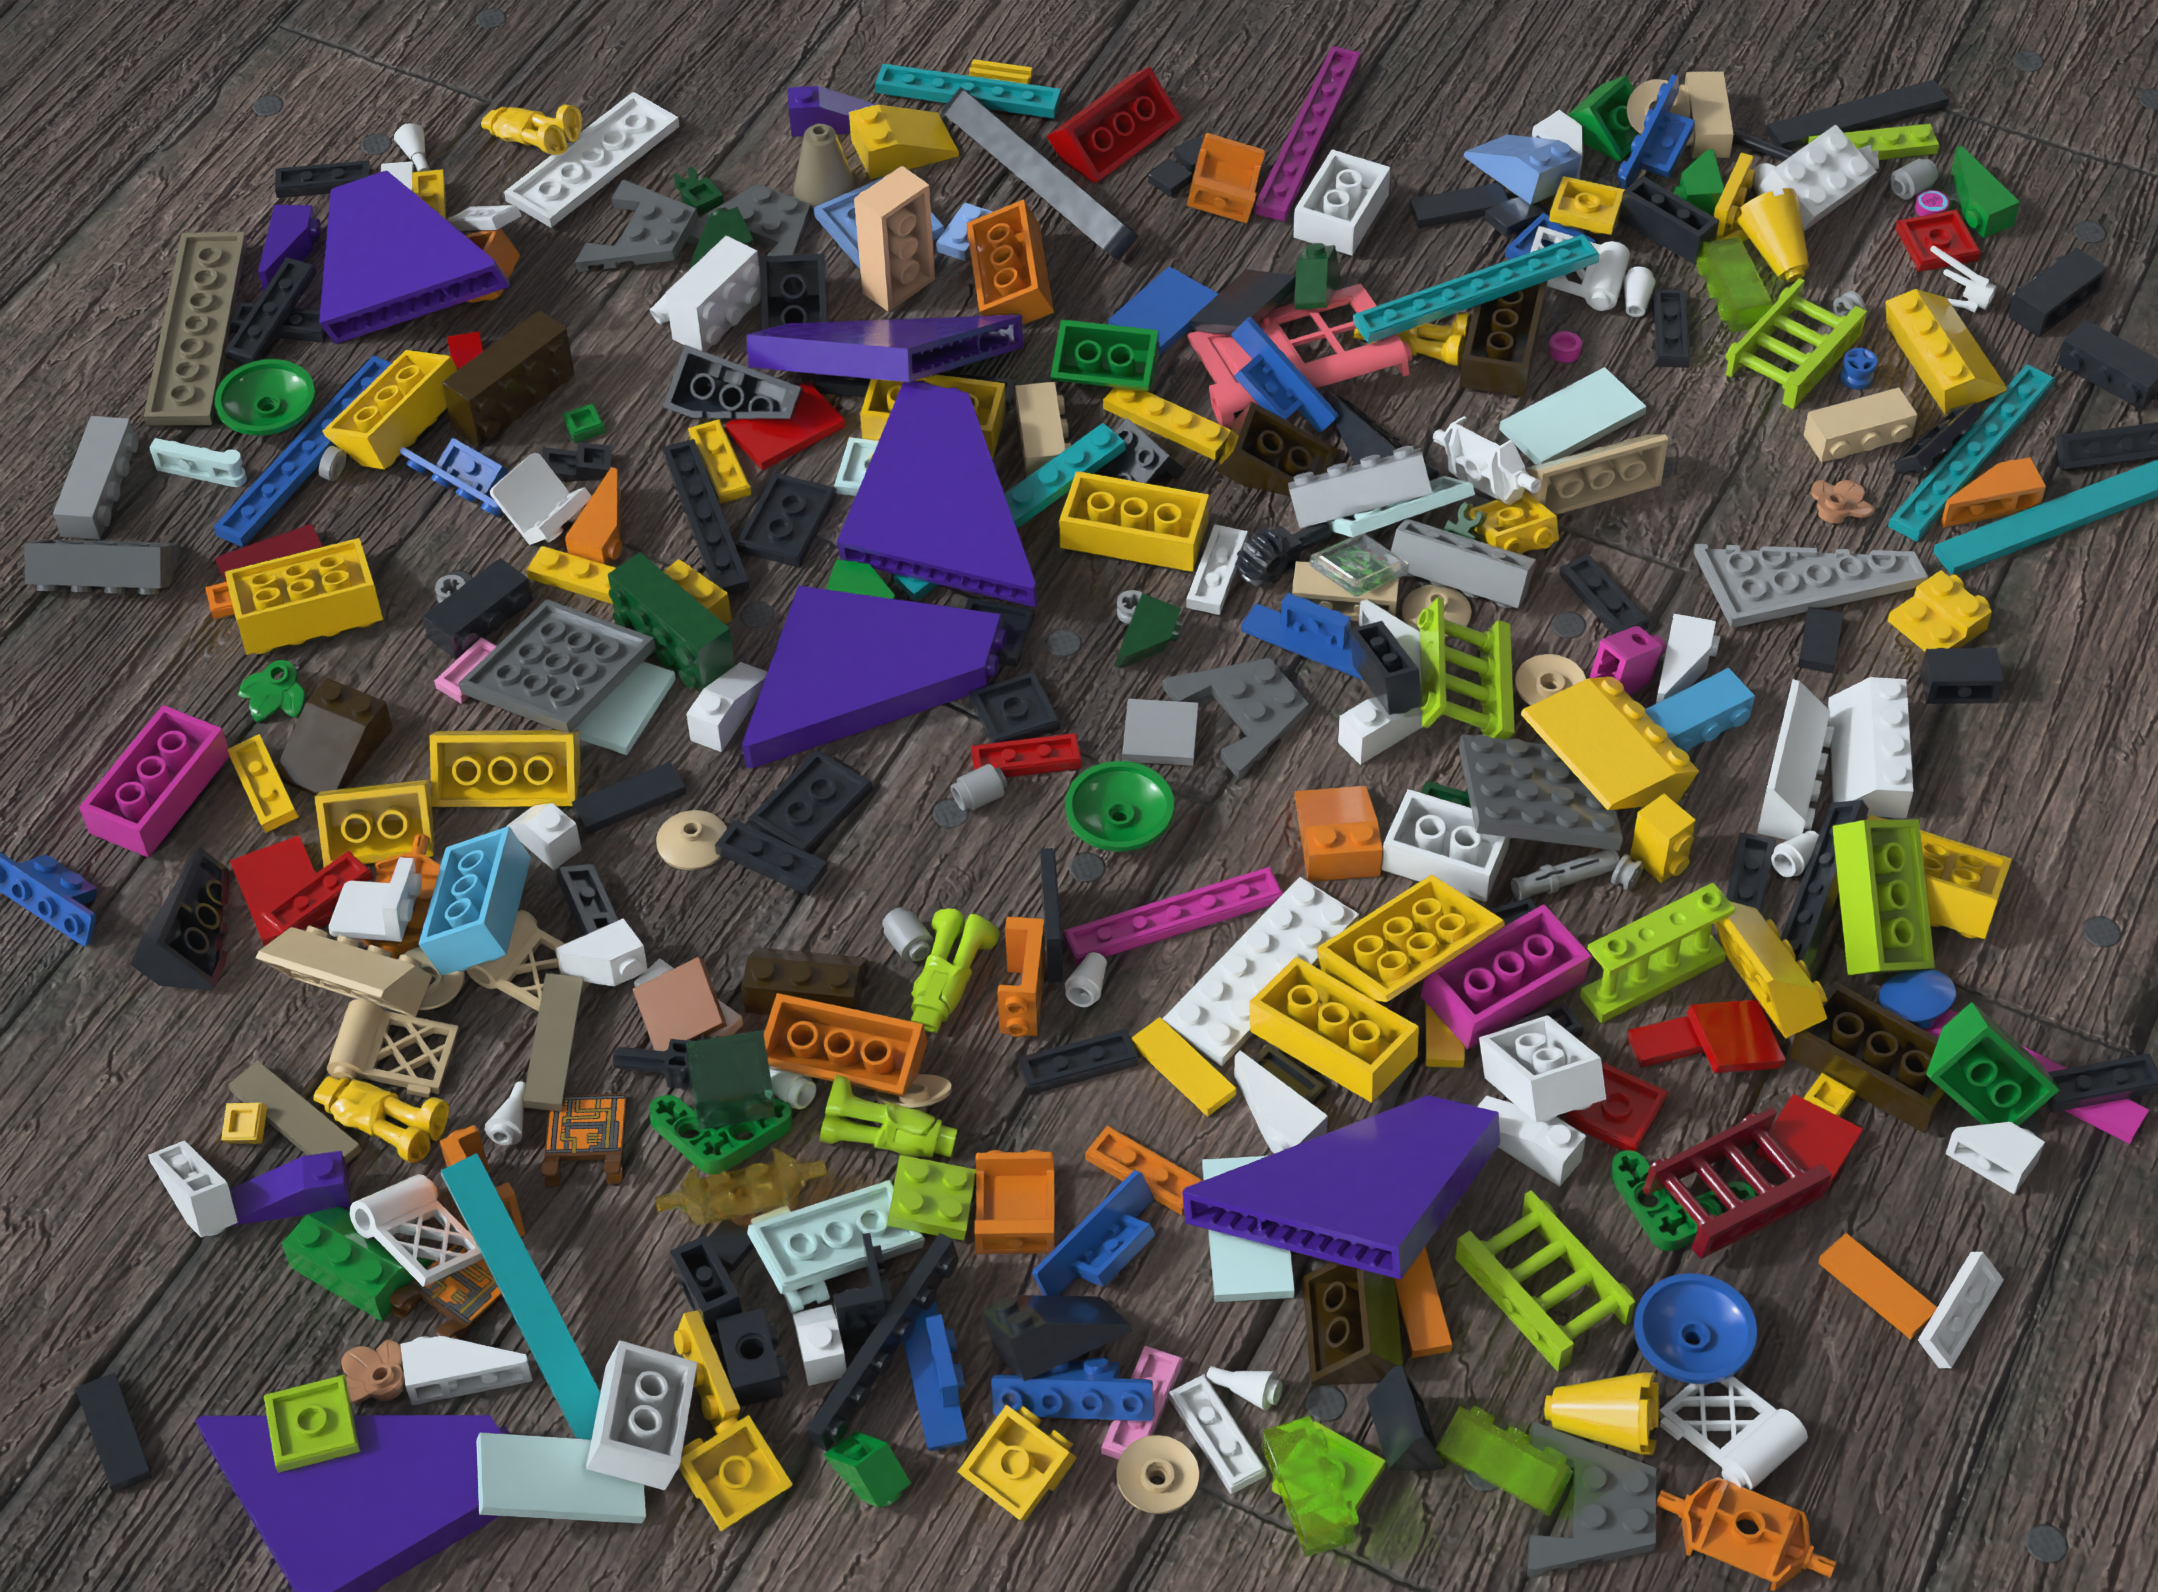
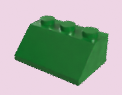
(1106, 355)
(1988, 1070)
(344, 1262)

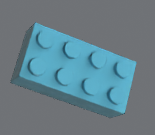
(475, 901)

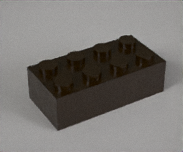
(1503, 342)
(508, 378)
(1874, 1056)

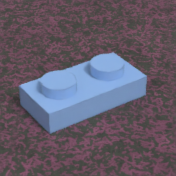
(955, 238)

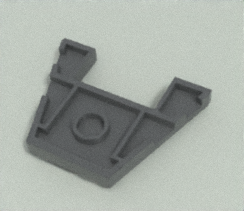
(770, 217)
(651, 236)
(1255, 698)
(1610, 1506)

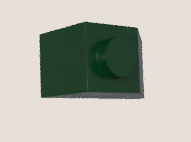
(722, 224)
(1316, 276)
(1149, 630)

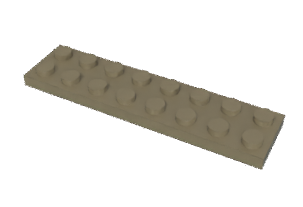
(195, 329)

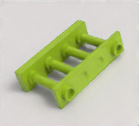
(1812, 365)
(1493, 668)
(1656, 952)
(1529, 1312)

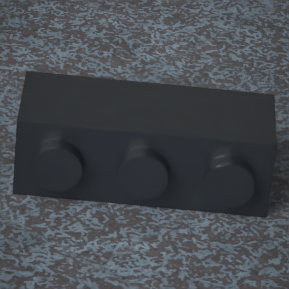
(1667, 219)
(2057, 292)
(2111, 364)
(477, 608)
(1386, 668)

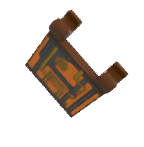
(586, 1130)
(459, 1296)

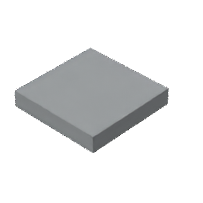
(1160, 732)

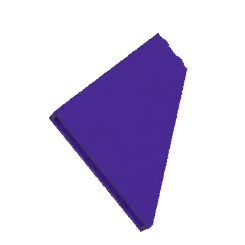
(394, 260)
(884, 348)
(936, 502)
(864, 663)
(1357, 1193)
(360, 1514)

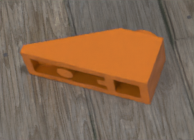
(1996, 493)
(598, 527)

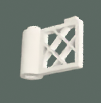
(1599, 281)
(403, 1210)
(1758, 1445)

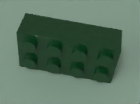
(683, 629)

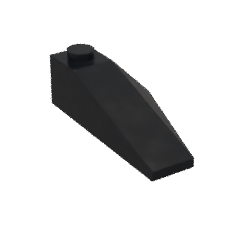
(723, 389)
(1363, 435)
(188, 931)

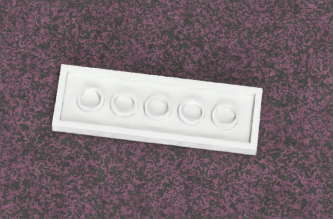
(593, 160)
(1216, 1010)

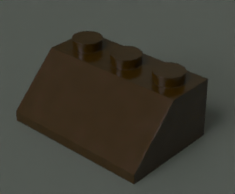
(803, 975)
(1350, 1325)

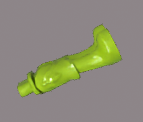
(941, 983)
(902, 1128)

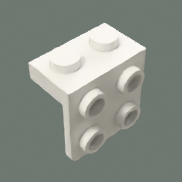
(537, 500)
(376, 908)

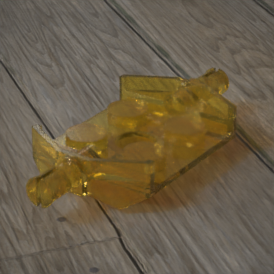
(741, 1191)

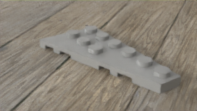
(1788, 580)

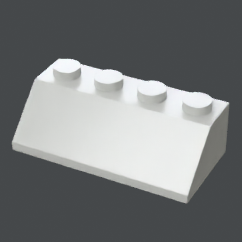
(1872, 746)
(1796, 765)

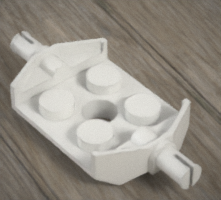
(1485, 464)

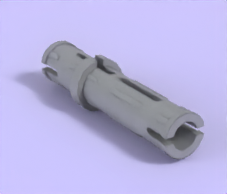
(1551, 878)

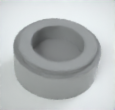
(332, 463)

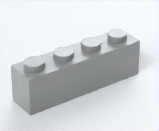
(95, 477)
(1359, 487)
(1463, 563)

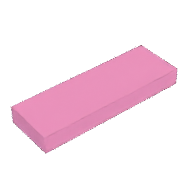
(1163, 1371)

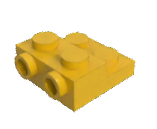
(1586, 205)
(1517, 526)
(1941, 614)
(1018, 1461)
(733, 1471)

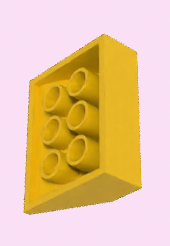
(303, 596)
(1612, 744)
(1961, 883)
(1406, 939)

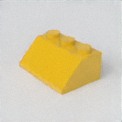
(374, 820)

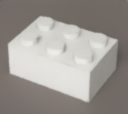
(1822, 175)
(1341, 202)
(714, 294)
(1442, 841)
(1542, 1068)
(642, 1415)

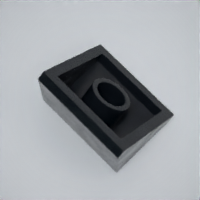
(1403, 1424)

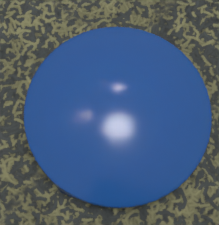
(1918, 996)

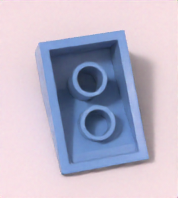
(1526, 164)

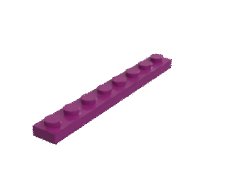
(1307, 133)

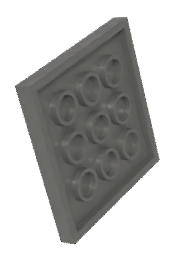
(557, 666)
(1532, 795)

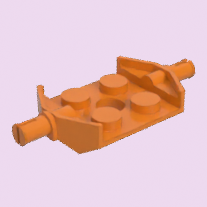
(429, 872)
(1772, 1553)

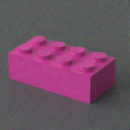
(155, 781)
(1506, 976)

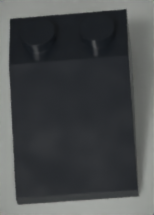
(793, 289)
(1048, 1330)

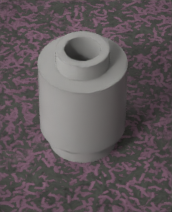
(1914, 178)
(979, 787)
(907, 935)

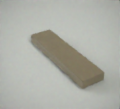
(553, 1042)
(292, 1113)

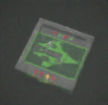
(1359, 564)

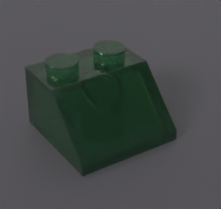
(730, 1079)

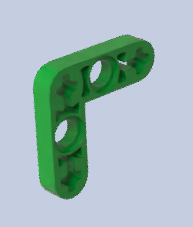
(709, 1148)
(1666, 1212)

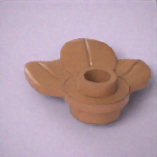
(1840, 500)
(374, 1372)

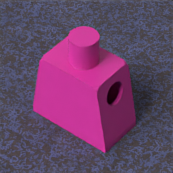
(1629, 658)

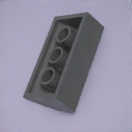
(100, 564)

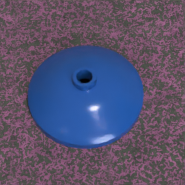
(1697, 1310)

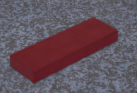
(282, 545)

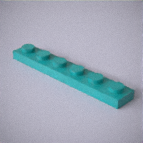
(992, 93)

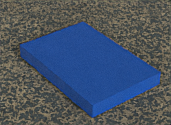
(1165, 306)

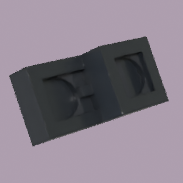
(1513, 215)
(585, 463)

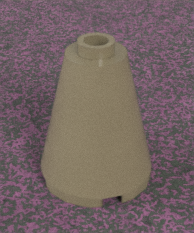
(822, 167)

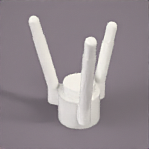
(1978, 289)

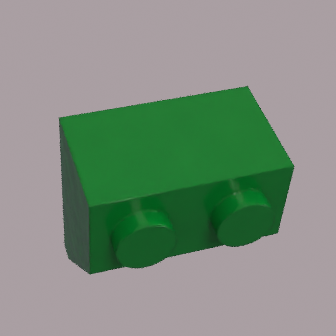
(1606, 119)

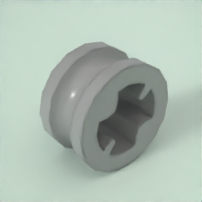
(1845, 303)
(447, 583)
(1127, 600)
(1627, 872)

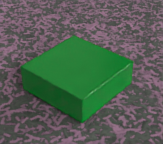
(583, 423)

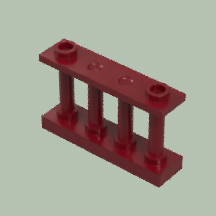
(1742, 1215)

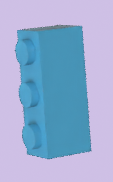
(1704, 710)

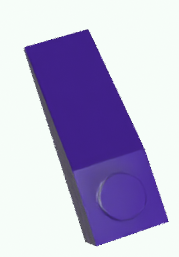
(821, 106)
(290, 236)
(294, 1189)

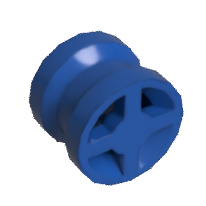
(1858, 368)

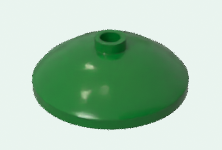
(265, 397)
(1119, 793)

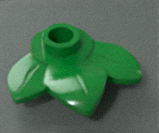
(270, 694)

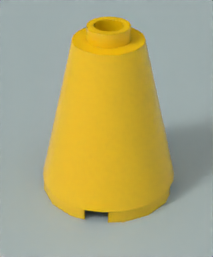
(1777, 232)
(1609, 1411)

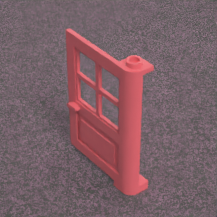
(1225, 357)

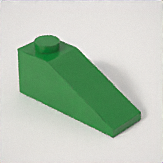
(1982, 198)

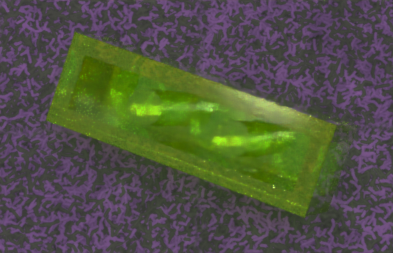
(1733, 283)
(1505, 1459)
(1309, 1485)

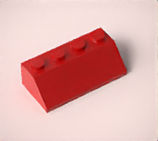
(1115, 126)

